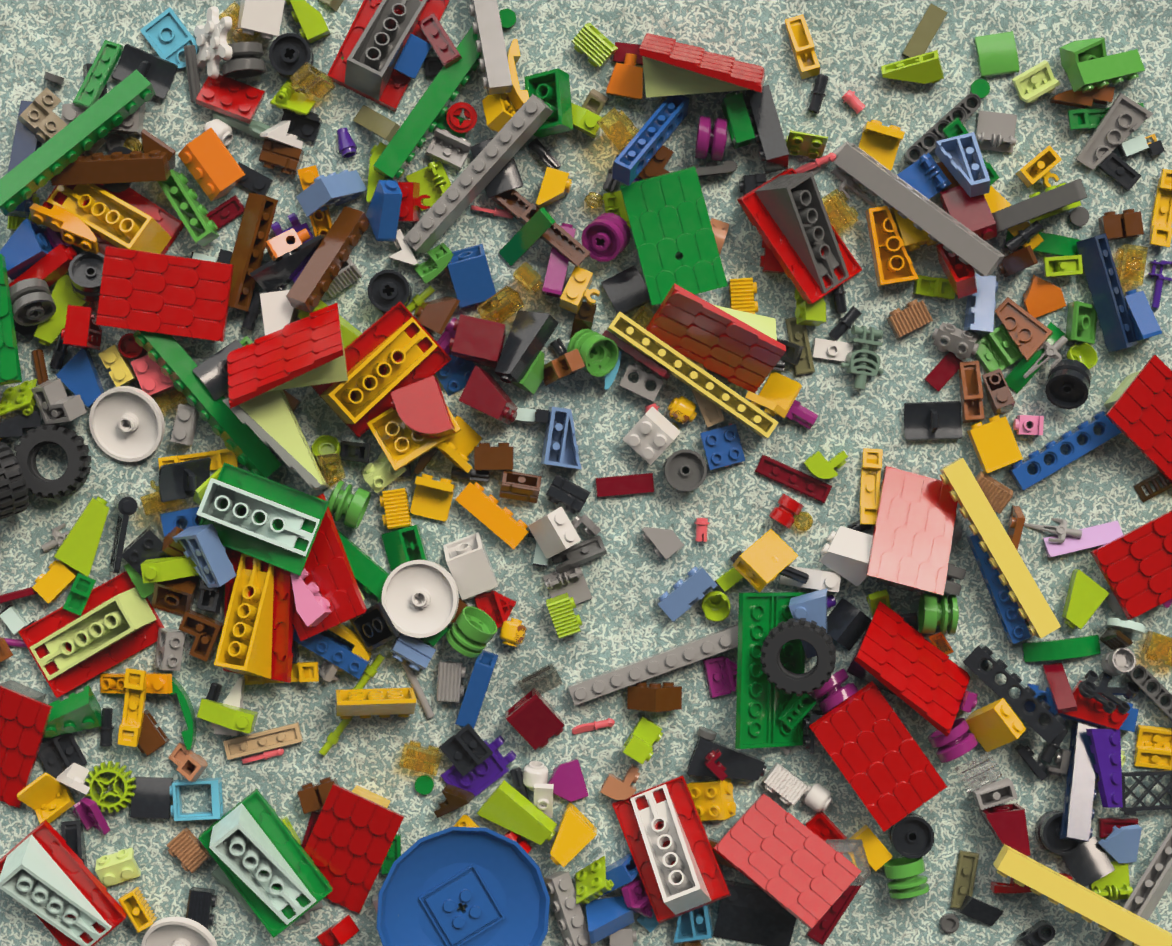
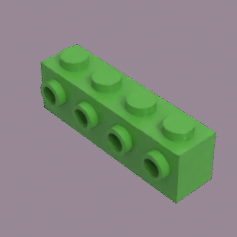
(1105, 70)
(188, 208)

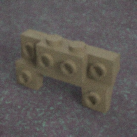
(45, 123)

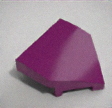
(720, 675)
(569, 781)
(90, 815)
(637, 898)

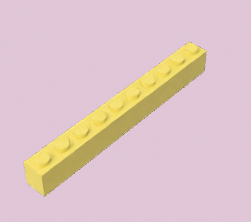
(692, 375)
(1000, 548)
(1079, 899)

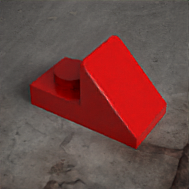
(339, 932)

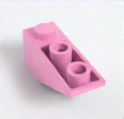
(308, 600)

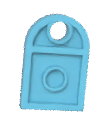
(169, 37)

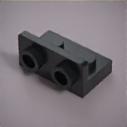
(303, 126)

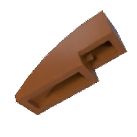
(1085, 100)
(562, 366)
(971, 392)

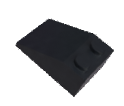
(374, 627)

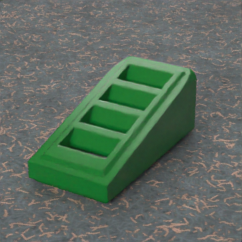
(792, 705)

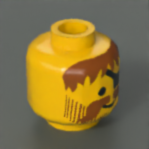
(682, 410)
(512, 632)

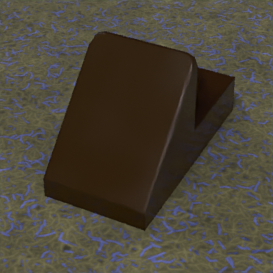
(583, 318)
(454, 799)

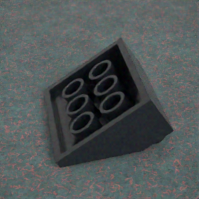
(753, 917)

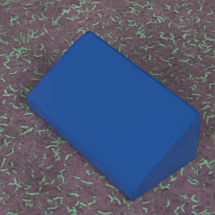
(412, 56)

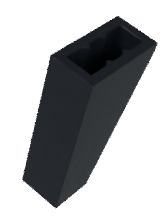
(524, 343)
(738, 764)

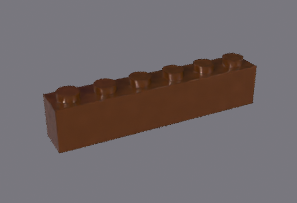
(115, 168)
(250, 247)
(328, 259)

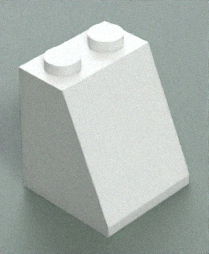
(261, 17)
(277, 311)
(554, 532)
(847, 554)
(470, 566)

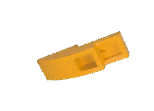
(320, 220)
(71, 227)
(155, 683)

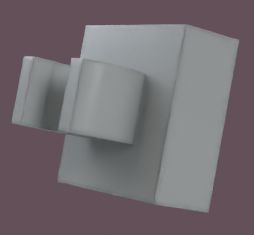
(329, 670)

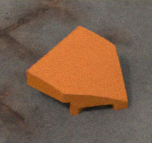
(1043, 297)

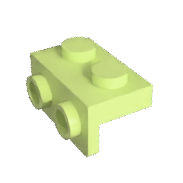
(1035, 82)
(380, 473)
(117, 867)

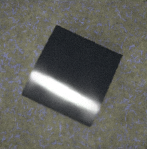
(626, 290)
(465, 749)
(60, 754)
(151, 798)
(1088, 863)

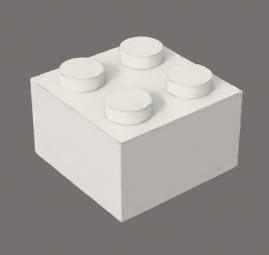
(651, 435)

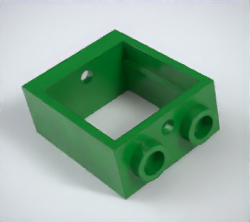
(737, 120)

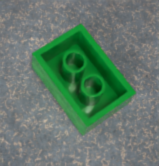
(554, 91)

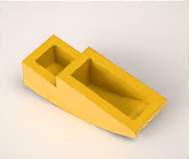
(802, 47)

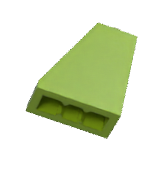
(1082, 599)

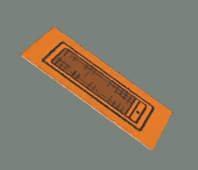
(941, 643)

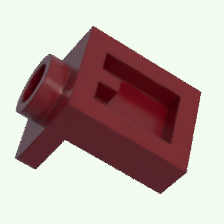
(717, 768)

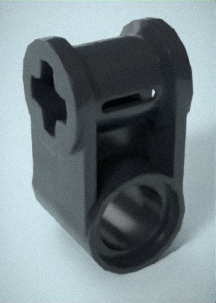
(1035, 936)

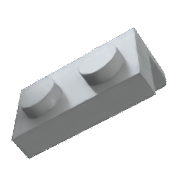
(449, 149)

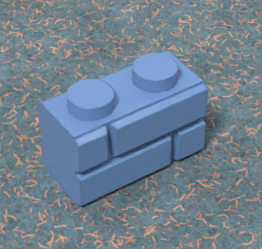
(412, 651)

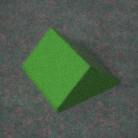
(1081, 322)

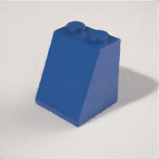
(25, 248)
(471, 276)

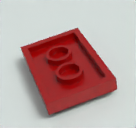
(230, 98)

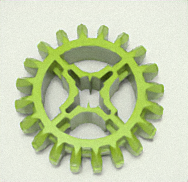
(117, 791)

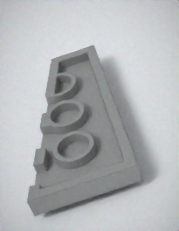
(1117, 124)

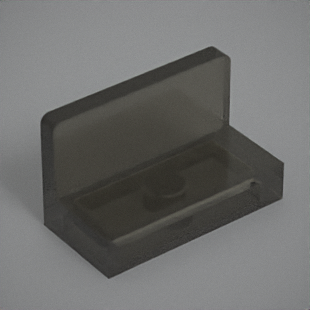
(542, 679)

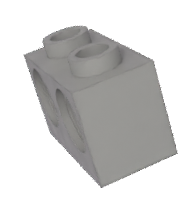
(639, 387)
(169, 649)

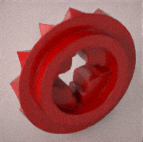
(456, 110)

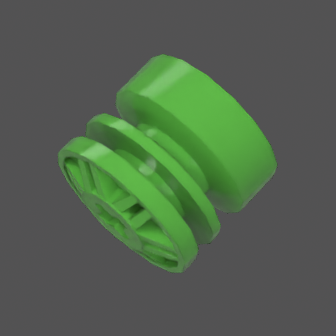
(596, 350)
(347, 504)
(941, 614)
(471, 632)
(906, 877)

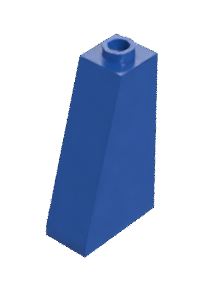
(477, 689)

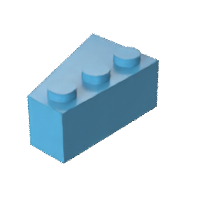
(694, 925)

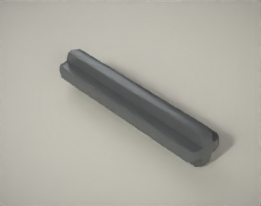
(192, 71)

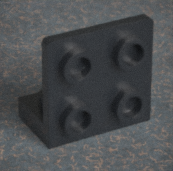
(144, 547)
(808, 738)

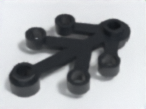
(1090, 690)

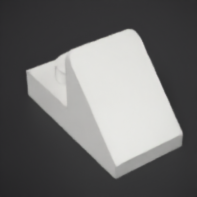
(279, 134)
(405, 255)
(74, 777)

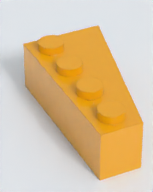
(888, 250)

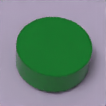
(507, 18)
(980, 87)
(424, 784)

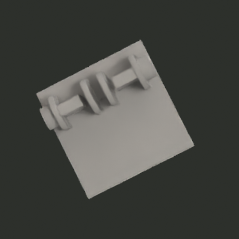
(996, 131)
(568, 582)

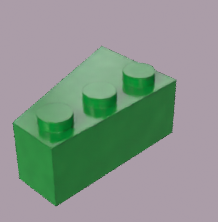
(74, 714)

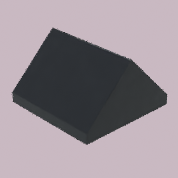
(846, 623)

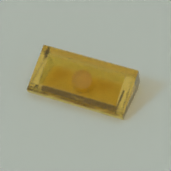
(170, 399)
(331, 468)

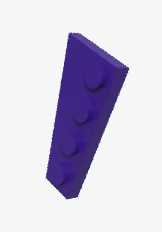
(1107, 753)

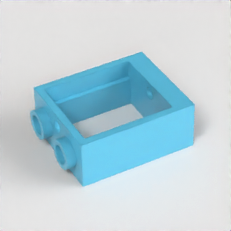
(216, 795)

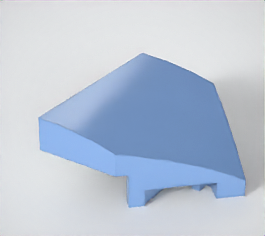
(1123, 843)

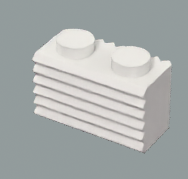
(785, 784)

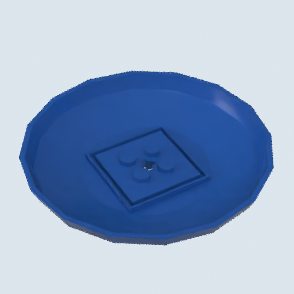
(471, 867)

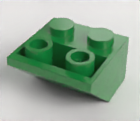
(404, 546)

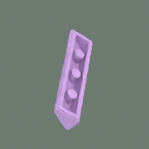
(1090, 538)

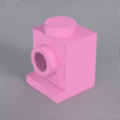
(1020, 425)

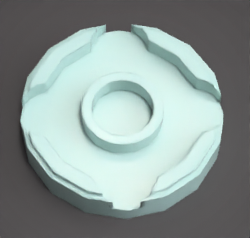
(1128, 626)

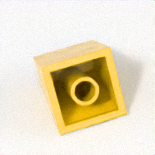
(571, 836)

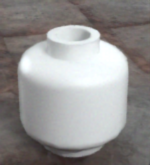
(222, 130)
(535, 773)
(817, 797)

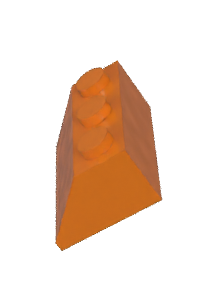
(211, 165)

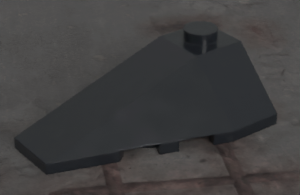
(277, 274)

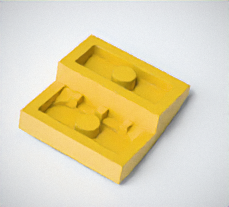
(1153, 747)

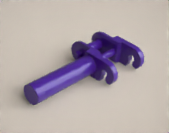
(1159, 281)

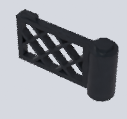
(126, 506)
(1131, 810)

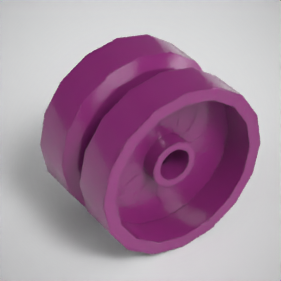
(711, 138)
(606, 237)
(834, 691)
(956, 744)

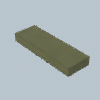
(925, 31)
(376, 123)
(798, 335)
(964, 877)

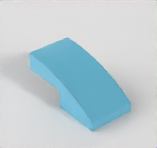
(610, 377)

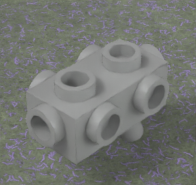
(955, 340)

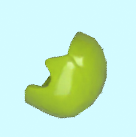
(1087, 353)
(325, 445)
(716, 606)

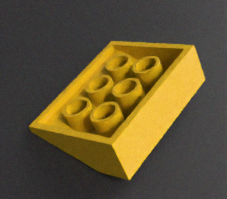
(399, 441)
(375, 702)

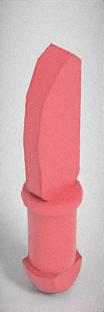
(818, 162)
(497, 212)
(593, 726)
(266, 754)

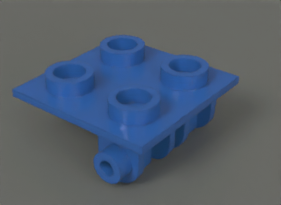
(925, 176)
(455, 374)
(722, 446)

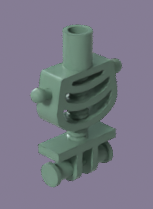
(861, 375)

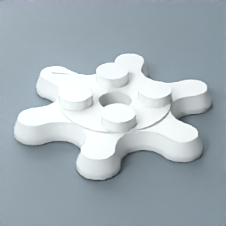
(213, 41)

